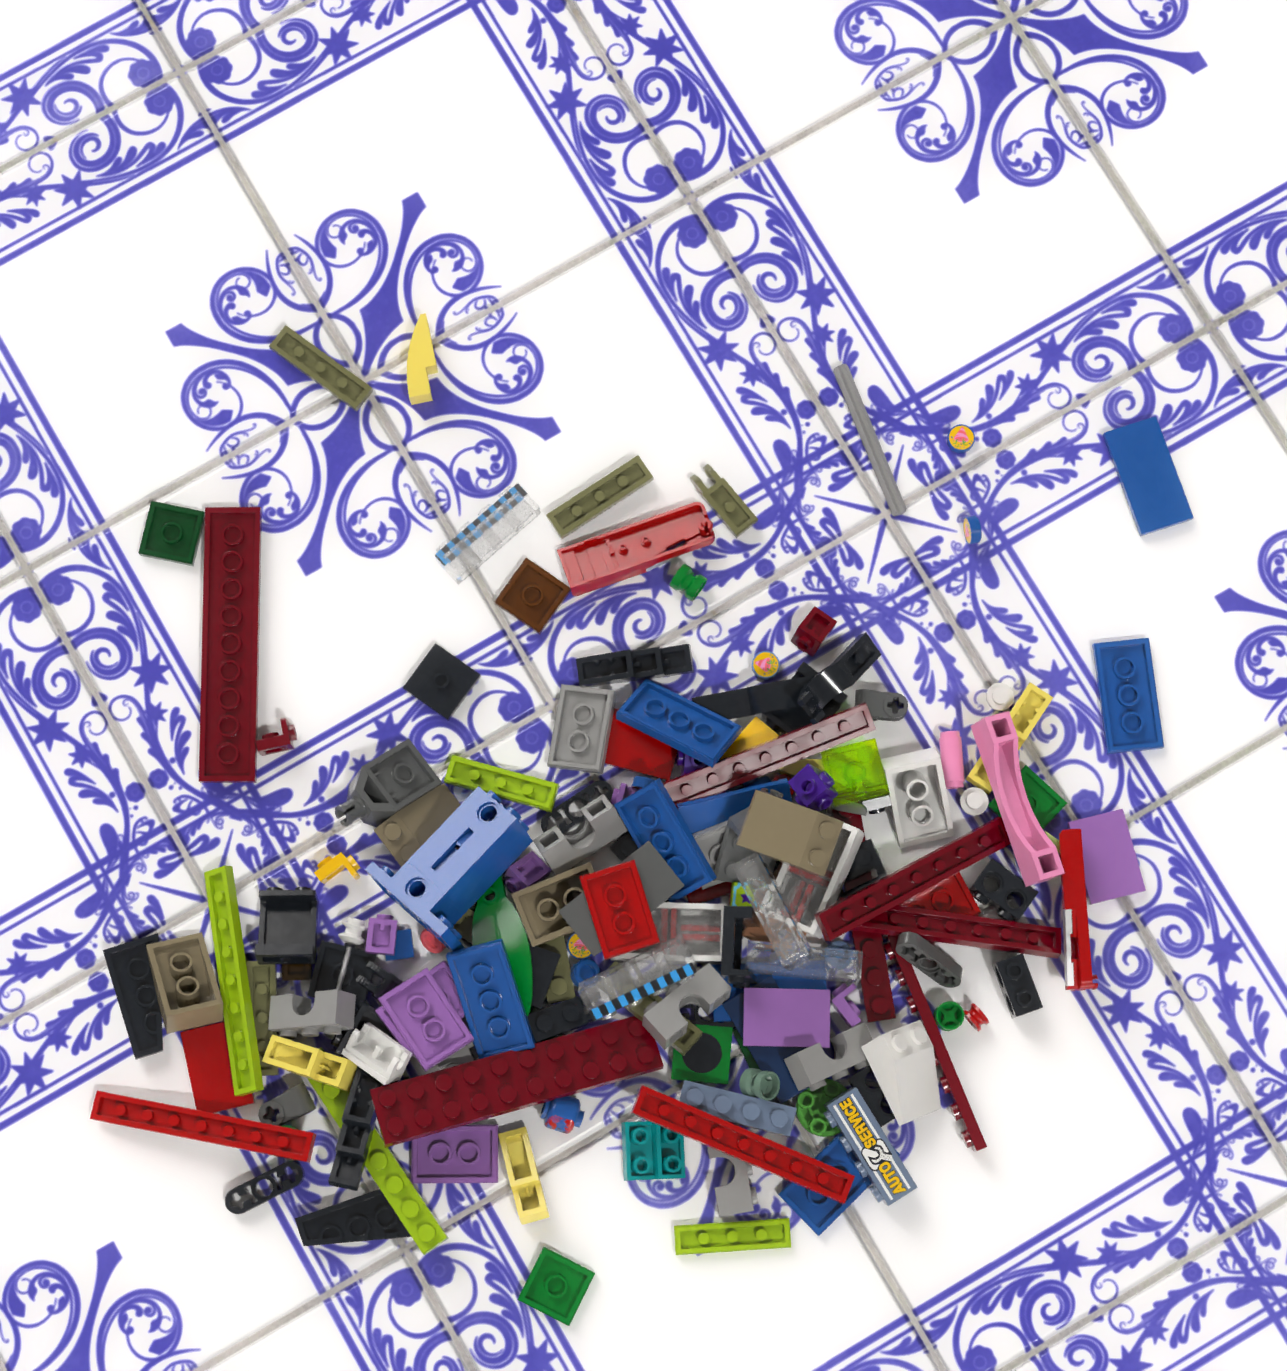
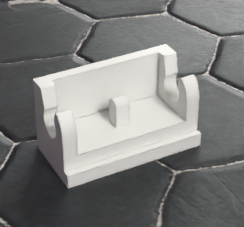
(377, 1054)

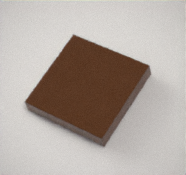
(532, 596)

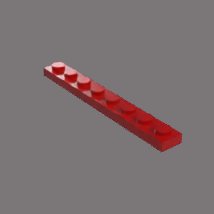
(203, 1126)
(742, 1144)

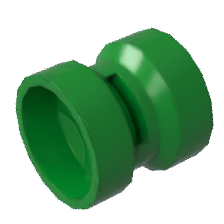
(685, 580)
(952, 1014)

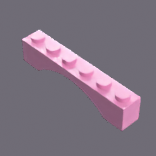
(1031, 846)

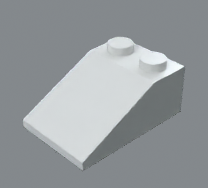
(918, 797)
(905, 1071)

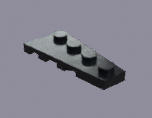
(137, 995)
(352, 1220)

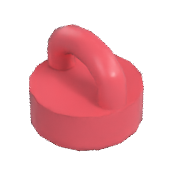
(431, 943)

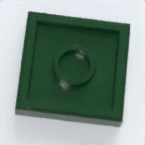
(172, 533)

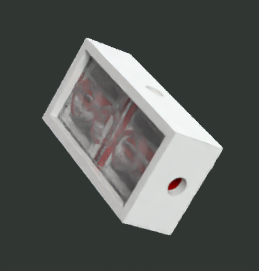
(813, 893)
(697, 922)

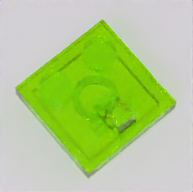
(856, 772)

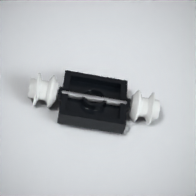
(340, 965)

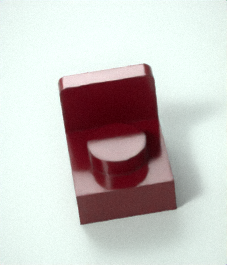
(813, 631)
(276, 743)

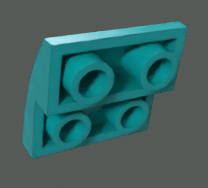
(651, 1152)

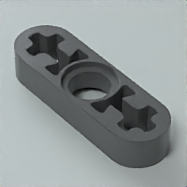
(917, 949)

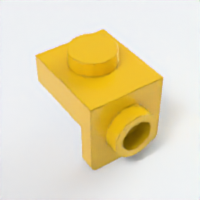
(331, 867)

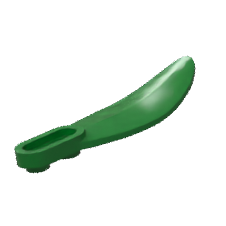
(499, 920)

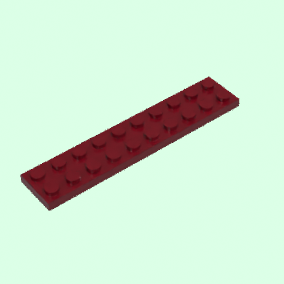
(230, 645)
(514, 1080)

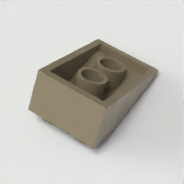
(416, 823)
(789, 833)
(541, 904)
(185, 983)

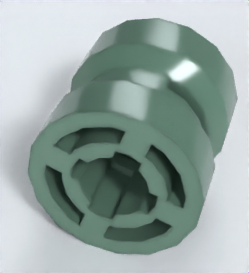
(759, 1084)

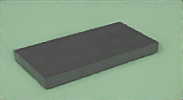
(658, 884)

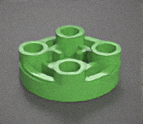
(811, 1108)

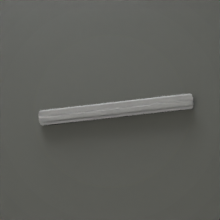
(870, 440)

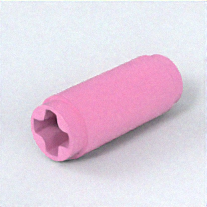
(952, 759)

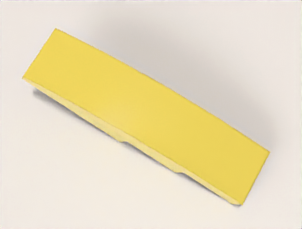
(1024, 717)

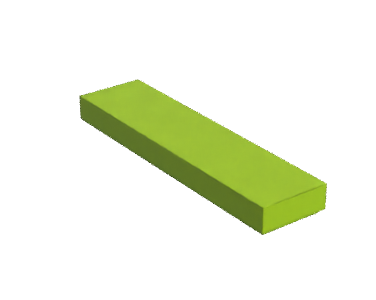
(503, 782)
(732, 1236)

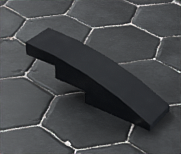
(634, 665)
(355, 1133)

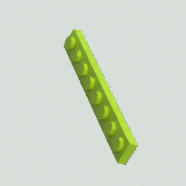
(233, 981)
(390, 1177)

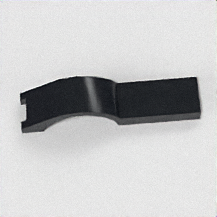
(838, 676)
(754, 699)

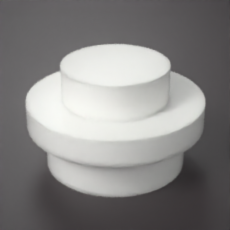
(1000, 696)
(974, 801)

